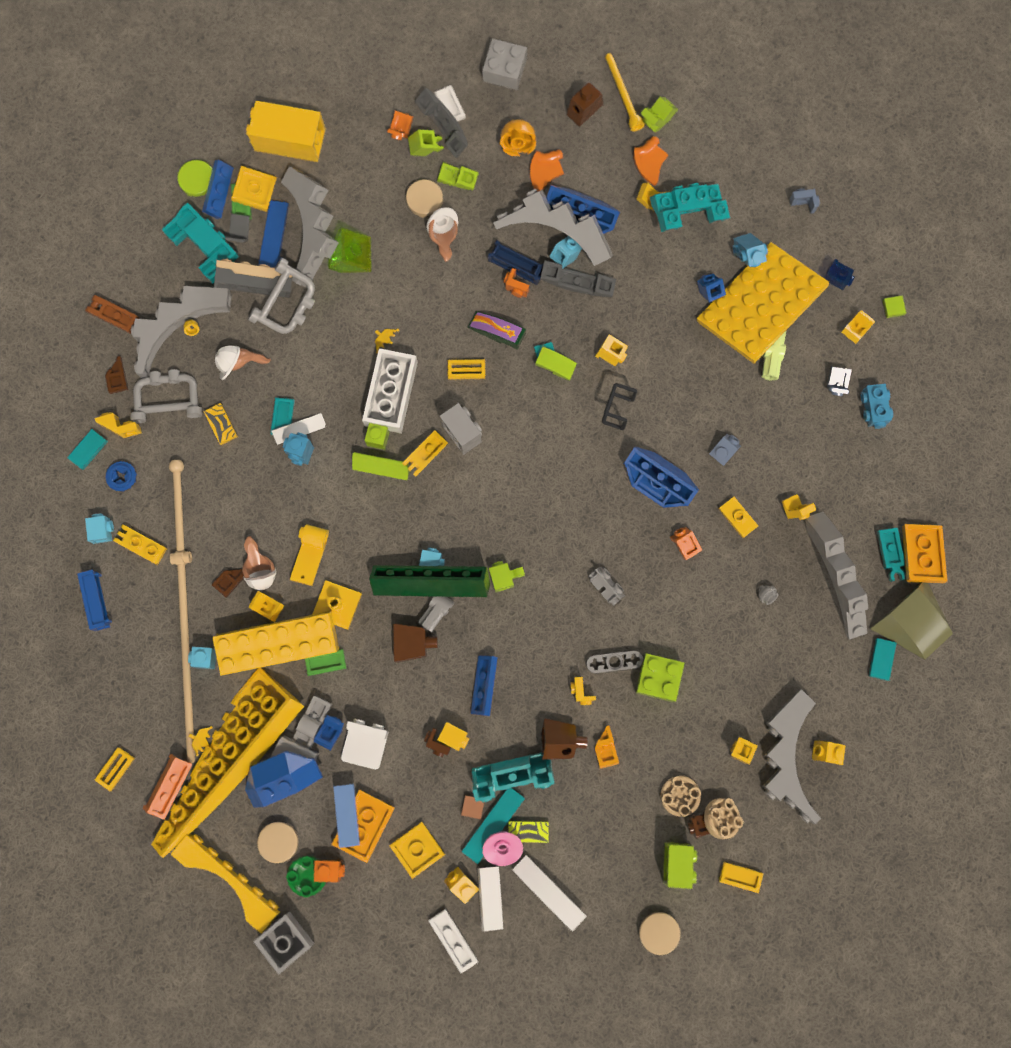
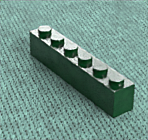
(430, 581)

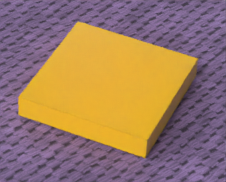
(253, 188)
(417, 850)

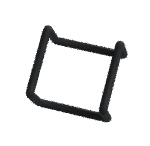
(612, 394)

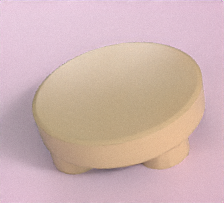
(424, 198)
(680, 796)
(722, 818)
(278, 842)
(659, 933)

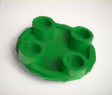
(301, 877)

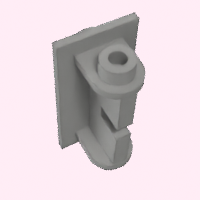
(612, 590)

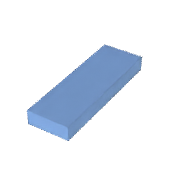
(346, 815)

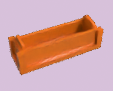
(167, 787)

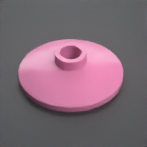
(505, 854)

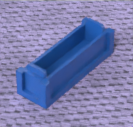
(93, 600)

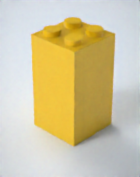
(286, 131)

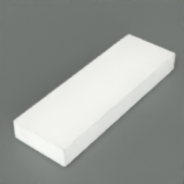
(490, 898)
(453, 941)

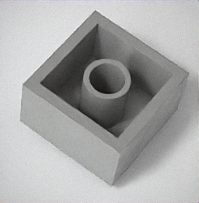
(504, 64)
(461, 429)
(284, 942)

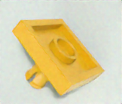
(340, 601)

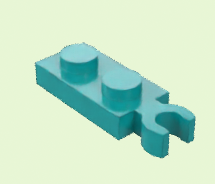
(891, 552)

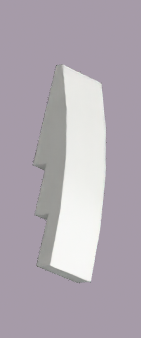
(549, 893)

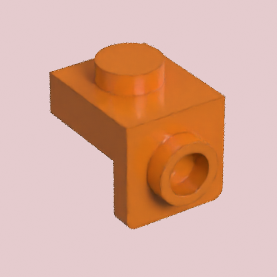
(400, 125)
(515, 287)
(328, 871)

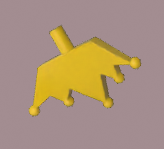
(384, 337)
(200, 740)

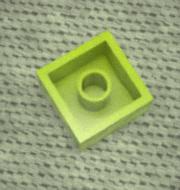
(660, 677)
(679, 865)

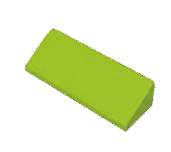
(380, 466)

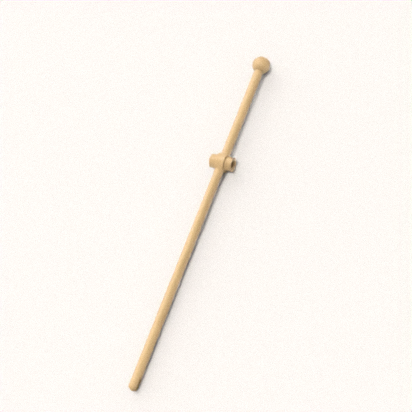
(181, 558)

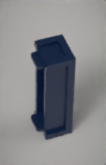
(510, 259)

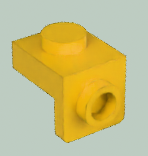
(858, 326)
(794, 508)
(266, 606)
(577, 689)
(828, 752)
(461, 885)

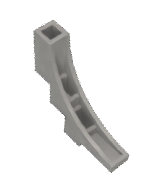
(315, 222)
(585, 233)
(171, 316)
(842, 572)
(784, 782)

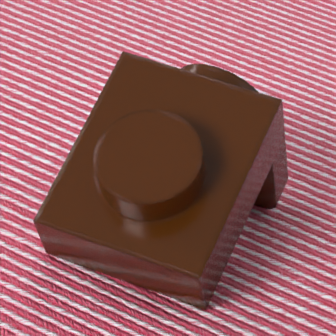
(438, 749)
(697, 826)

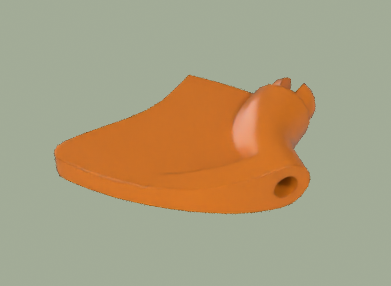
(649, 160)
(545, 168)

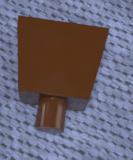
(587, 101)
(411, 643)
(560, 740)

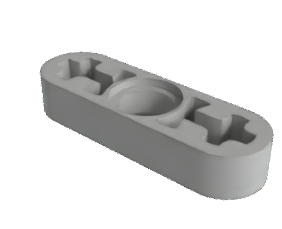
(628, 655)

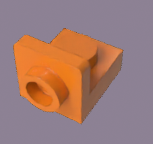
(686, 542)

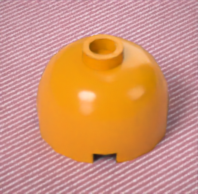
(517, 137)

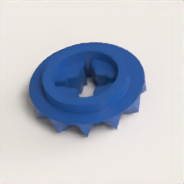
(112, 476)

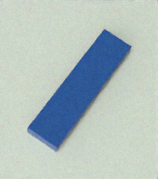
(274, 233)

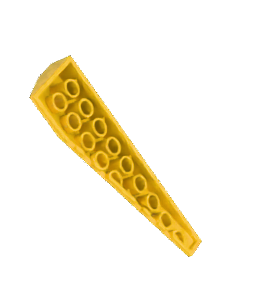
(247, 734)

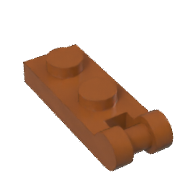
(111, 314)

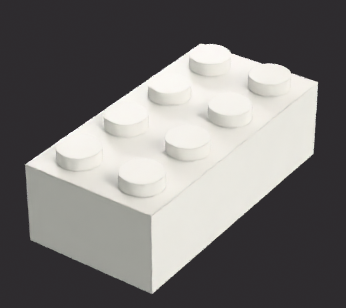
(390, 390)

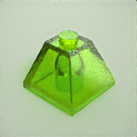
(351, 253)

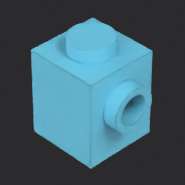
(565, 251)
(99, 528)
(431, 558)
(202, 658)

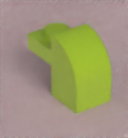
(659, 114)

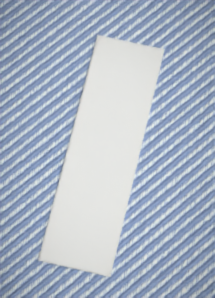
(304, 426)

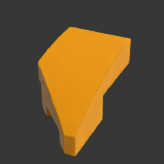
(606, 750)

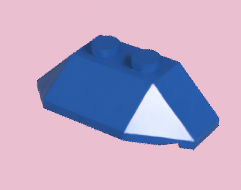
(583, 204)
(659, 479)
(280, 778)

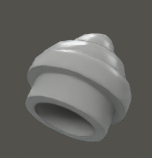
(767, 594)

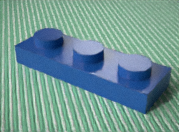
(217, 189)
(484, 685)

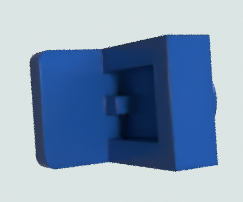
(329, 732)

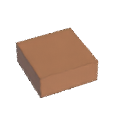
(472, 808)

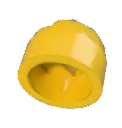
(187, 329)

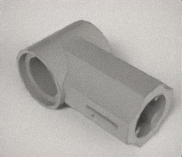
(437, 609)

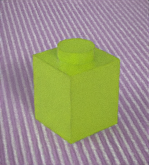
(377, 436)

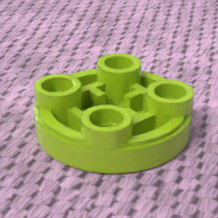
(194, 177)

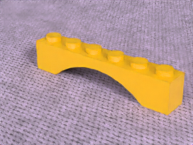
(257, 909)

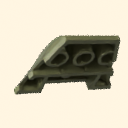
(916, 623)

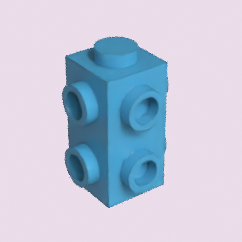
(750, 250)
(877, 407)
(298, 448)

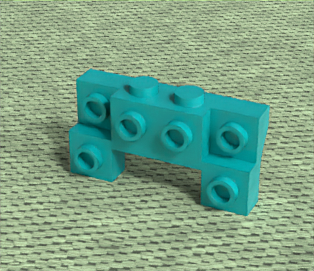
(689, 200)
(201, 233)
(511, 774)

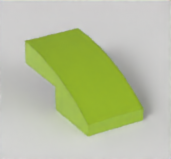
(460, 178)
(556, 363)

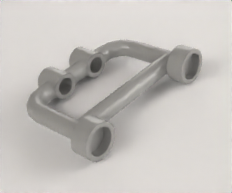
(306, 302)
(154, 379)

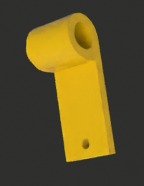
(310, 554)

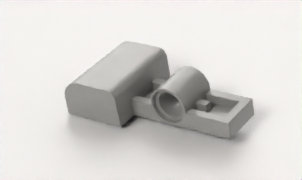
(306, 730)

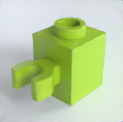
(424, 142)
(502, 576)

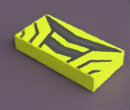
(530, 831)

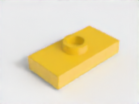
(738, 517)

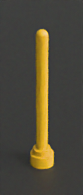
(635, 122)

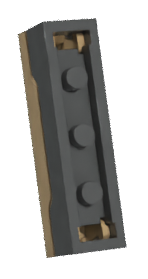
(249, 278)

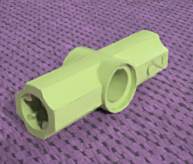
(773, 359)

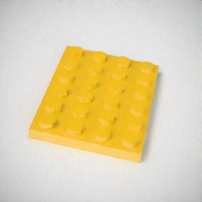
(763, 303)

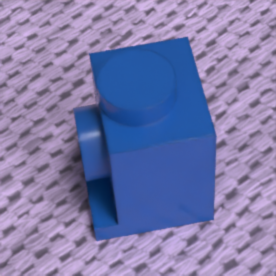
(708, 283)

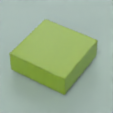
(894, 306)

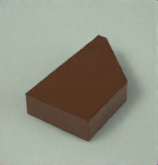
(116, 377)
(228, 581)

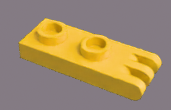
(426, 452)
(141, 545)

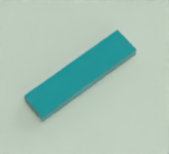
(493, 823)

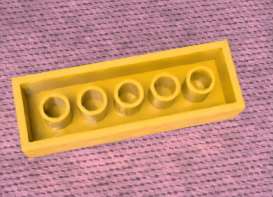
(276, 643)

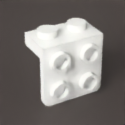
(364, 744)

